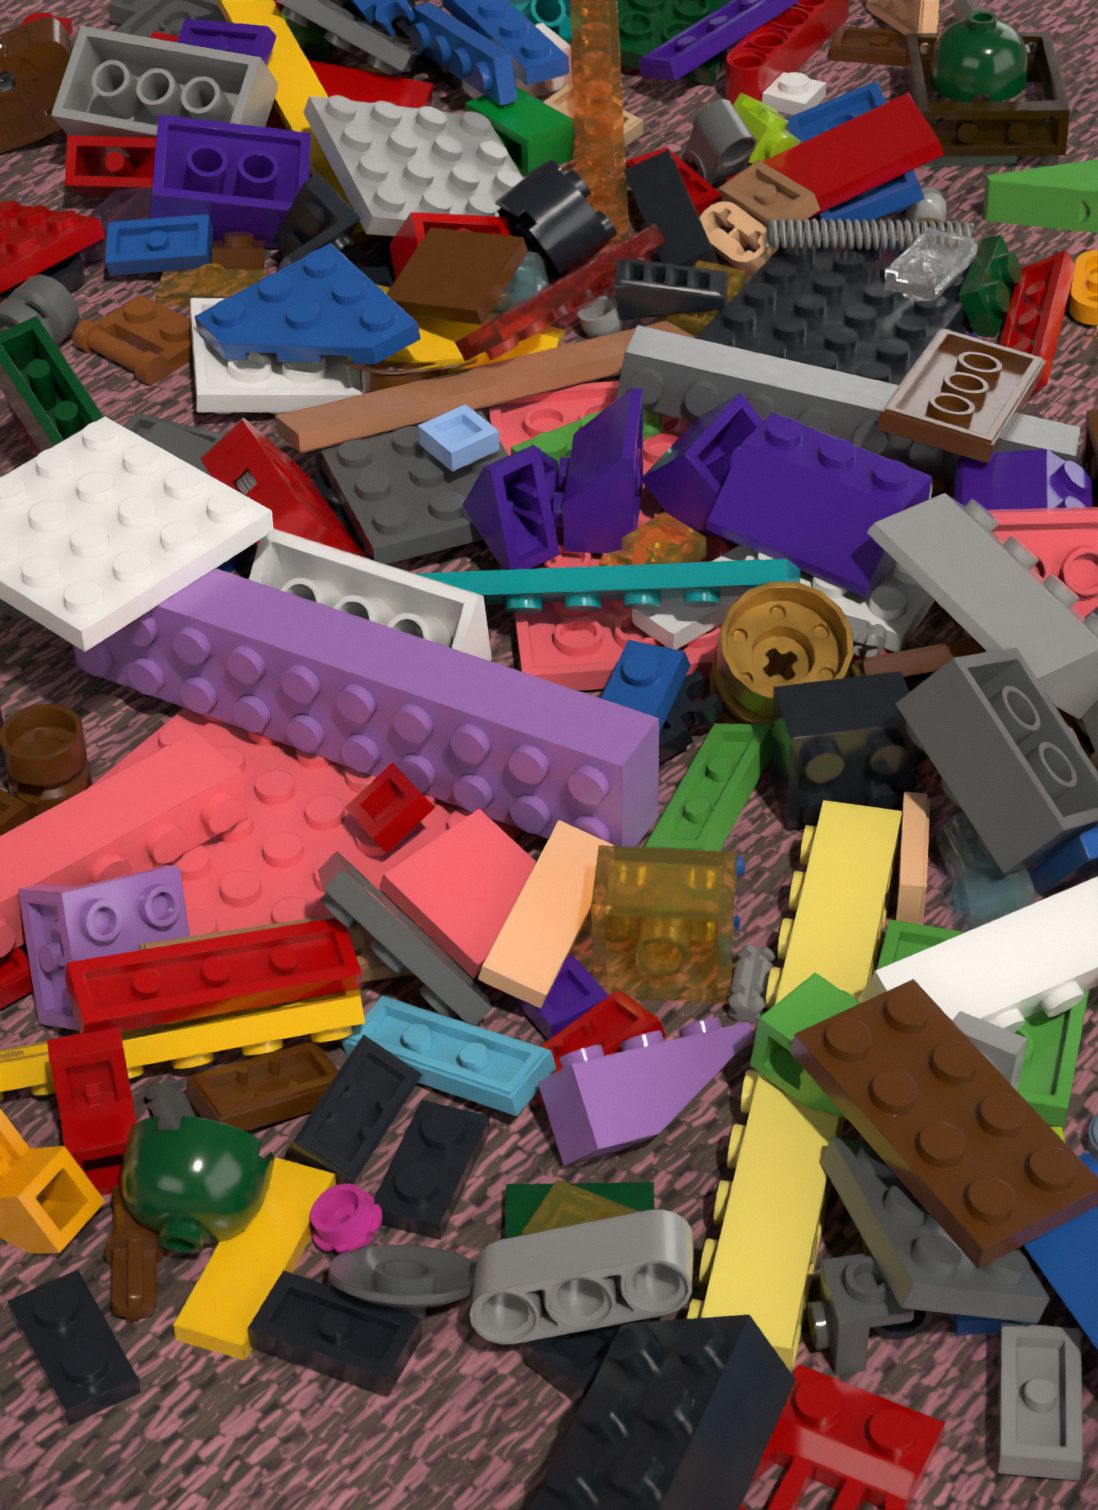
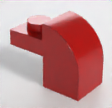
(93, 1102)

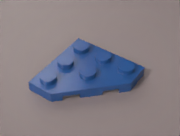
(310, 312)

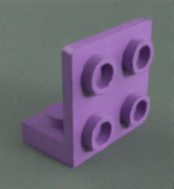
(95, 922)

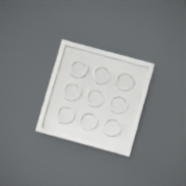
(113, 531)

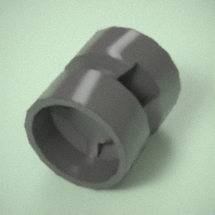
(41, 298)

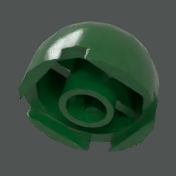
(979, 58)
(193, 1181)

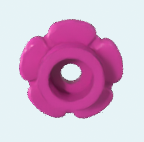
(345, 1218)

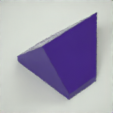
(515, 508)

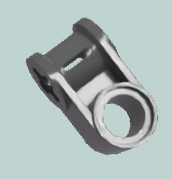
(719, 143)

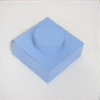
(459, 437)

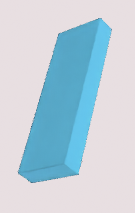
(457, 1055)

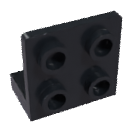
(314, 221)

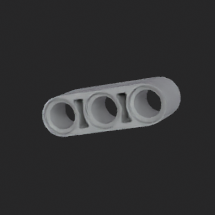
(583, 1277)

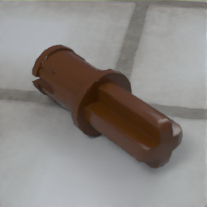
(133, 1262)

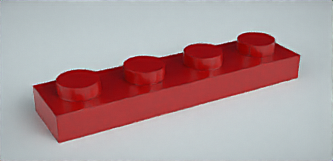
(1039, 309)
(212, 976)

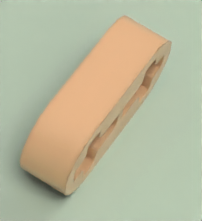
(745, 231)

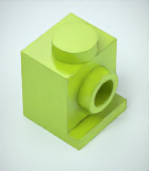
(766, 128)

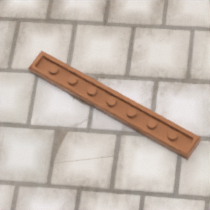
(476, 387)

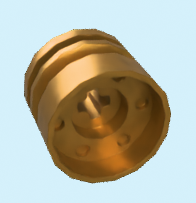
(779, 633)

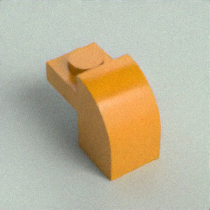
(41, 1194)

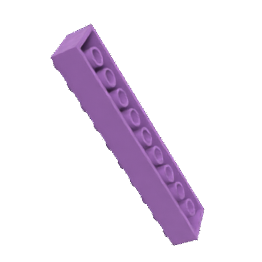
(386, 696)

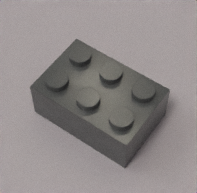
(1004, 756)

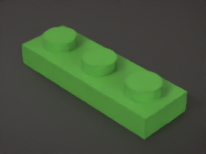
(714, 788)

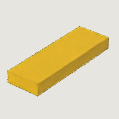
(251, 1262)

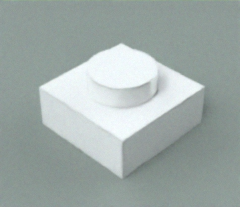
(794, 93)

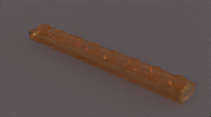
(599, 110)

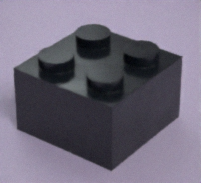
(840, 746)

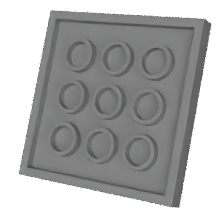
(411, 160)

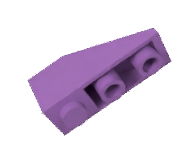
(629, 1096)

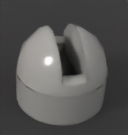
(930, 207)
(600, 317)

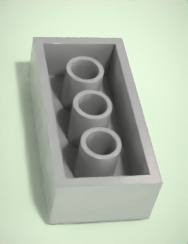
(125, 80)

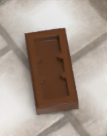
(263, 1087)

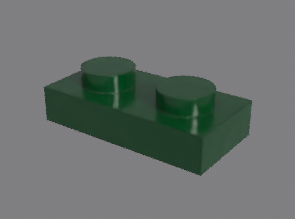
(990, 286)

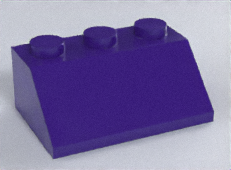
(229, 171)
(814, 501)

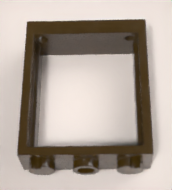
(995, 126)

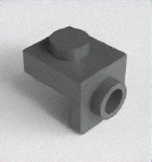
(849, 1303)

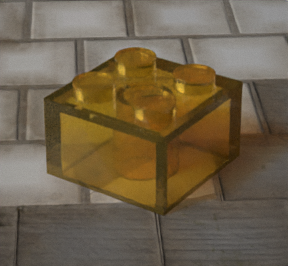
(665, 923)

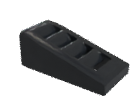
(667, 289)

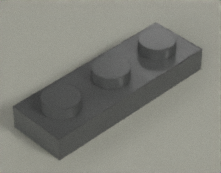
(401, 941)

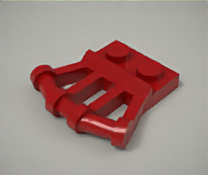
(850, 1443)

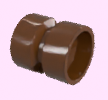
(45, 756)

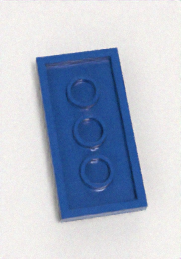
(885, 199)

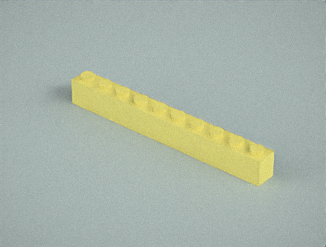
(780, 1187)

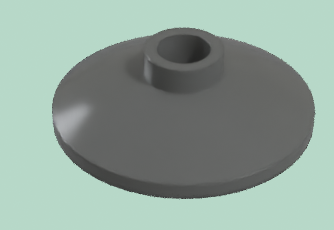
(403, 1276)

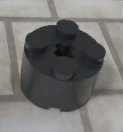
(556, 218)

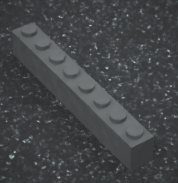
(694, 376)

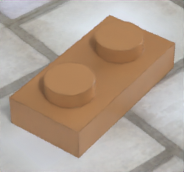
(769, 194)

